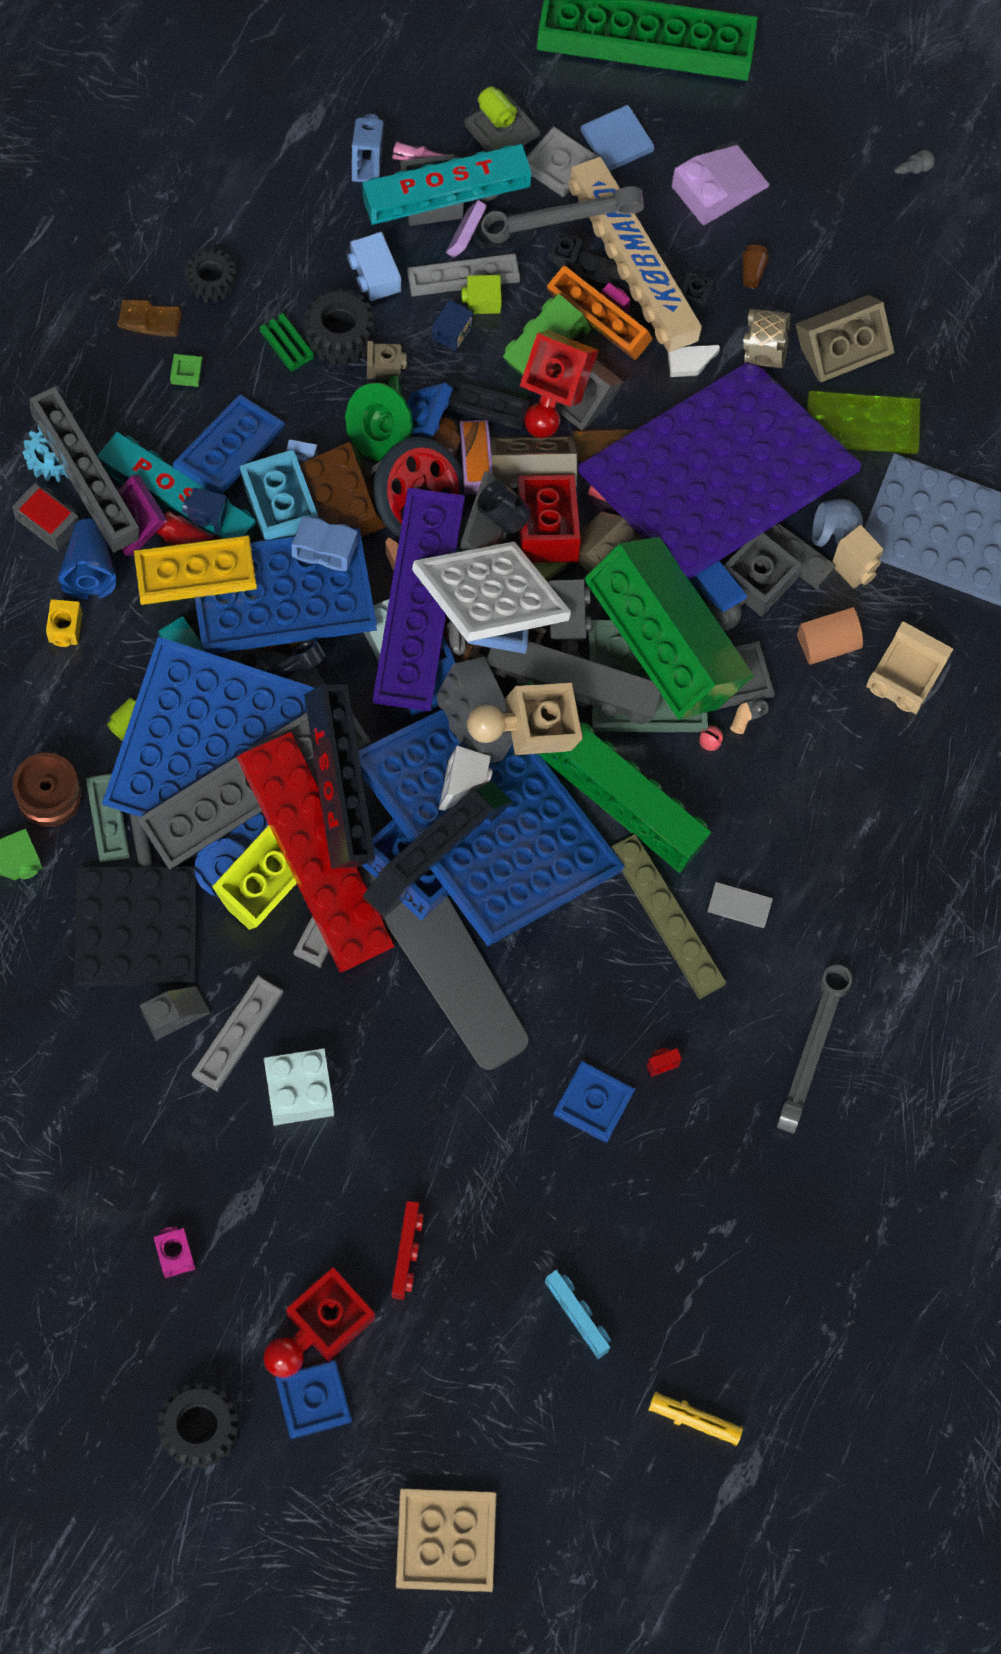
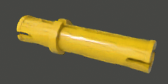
(695, 1418)

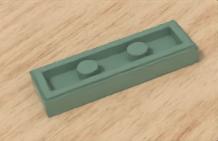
(107, 822)

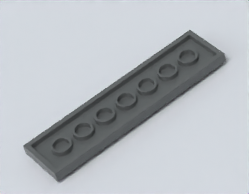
(218, 802)

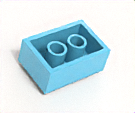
(277, 494)

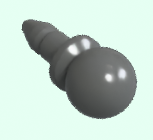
(917, 163)

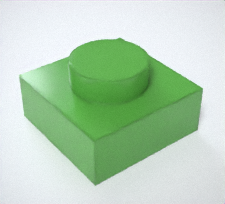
(186, 370)

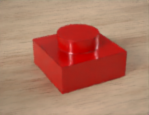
(663, 1061)

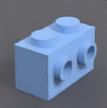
(375, 267)

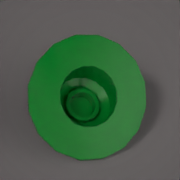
(378, 418)

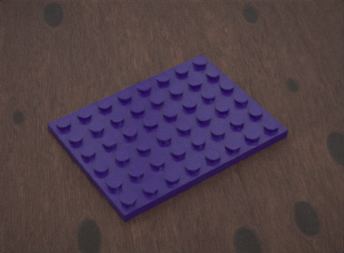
(719, 468)

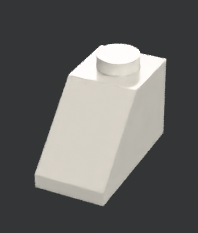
(463, 773)

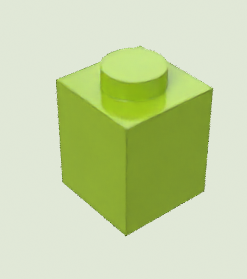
(482, 294)

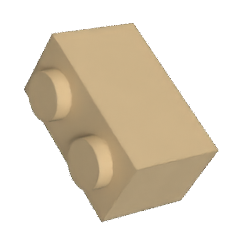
(857, 557)

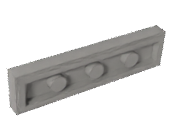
(453, 275)
(237, 1033)

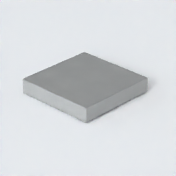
(553, 160)

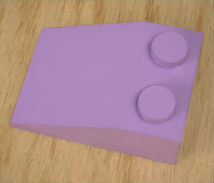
(717, 182)

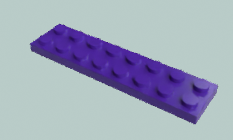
(413, 616)

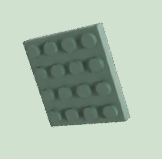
(610, 649)

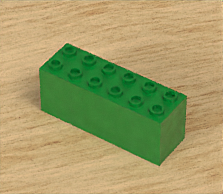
(668, 627)

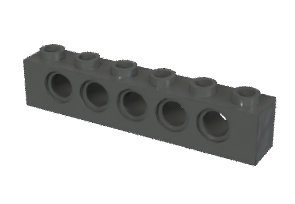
(84, 469)

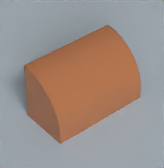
(830, 636)

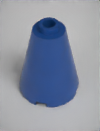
(87, 563)

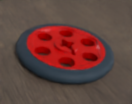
(394, 466)

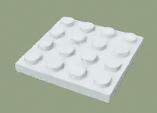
(491, 591)

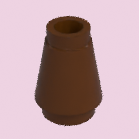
(754, 264)

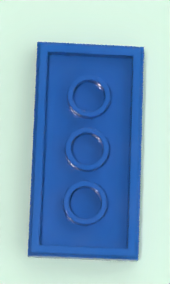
(227, 443)

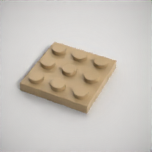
(446, 1540)

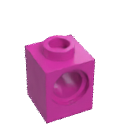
(174, 1265)

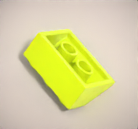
(256, 881)

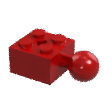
(545, 379)
(285, 1355)

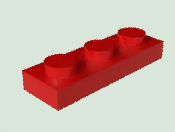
(407, 1250)

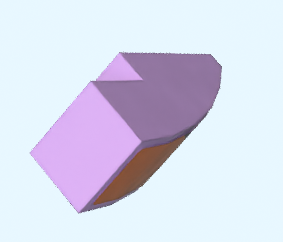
(474, 453)

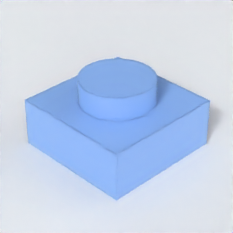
(303, 450)

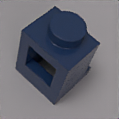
(206, 508)

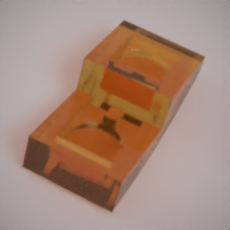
(146, 319)

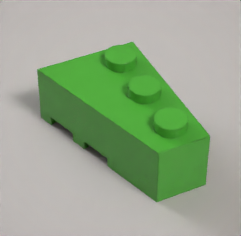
(556, 316)

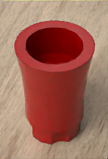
(182, 531)

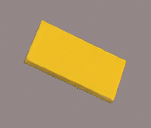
(195, 570)

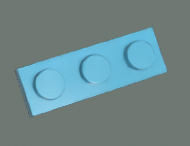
(578, 1313)

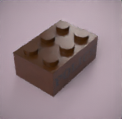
(342, 489)

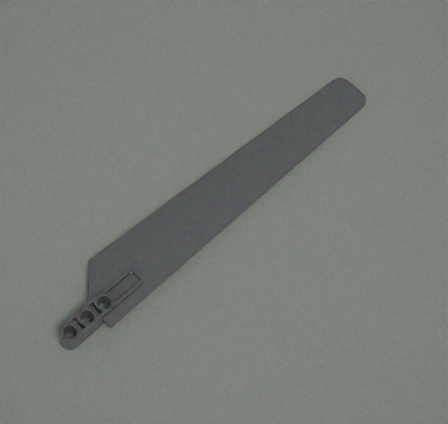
(439, 943)

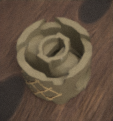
(767, 338)

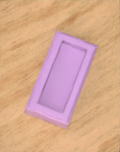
(466, 228)

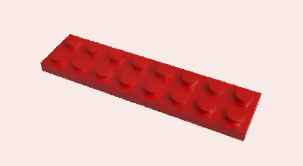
(296, 820)

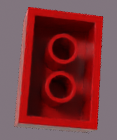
(554, 524)

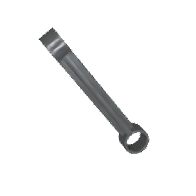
(625, 201)
(812, 1050)

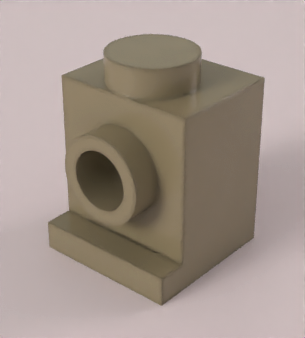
(384, 360)

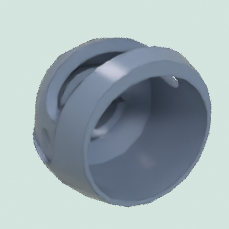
(835, 517)

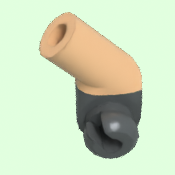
(748, 711)

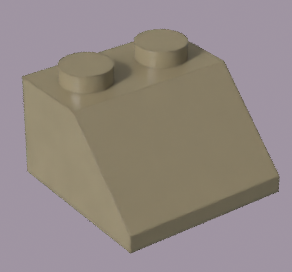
(602, 537)

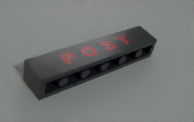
(339, 776)

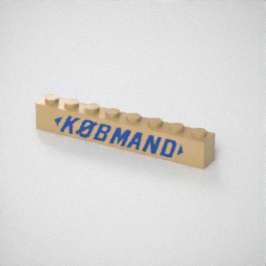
(637, 260)

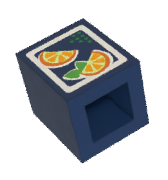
(452, 325)

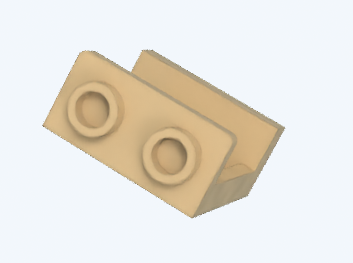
(909, 668)

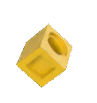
(60, 612)

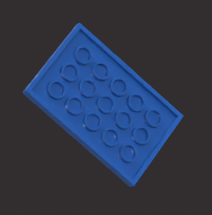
(290, 602)

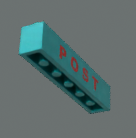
(446, 184)
(169, 487)

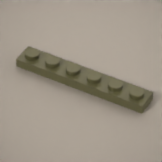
(668, 917)

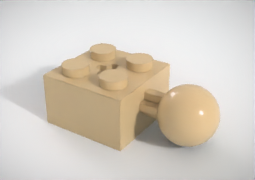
(537, 715)

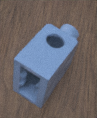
(367, 136)

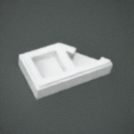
(690, 360)

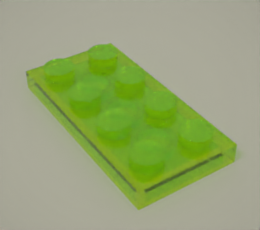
(868, 420)

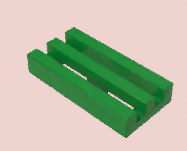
(275, 325)

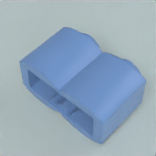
(324, 543)

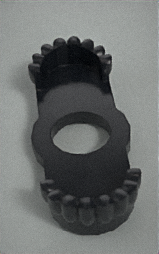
(519, 238)

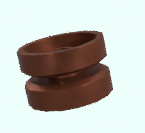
(47, 789)

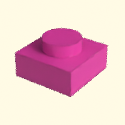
(617, 297)

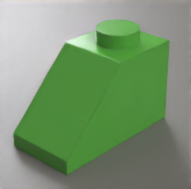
(18, 856)

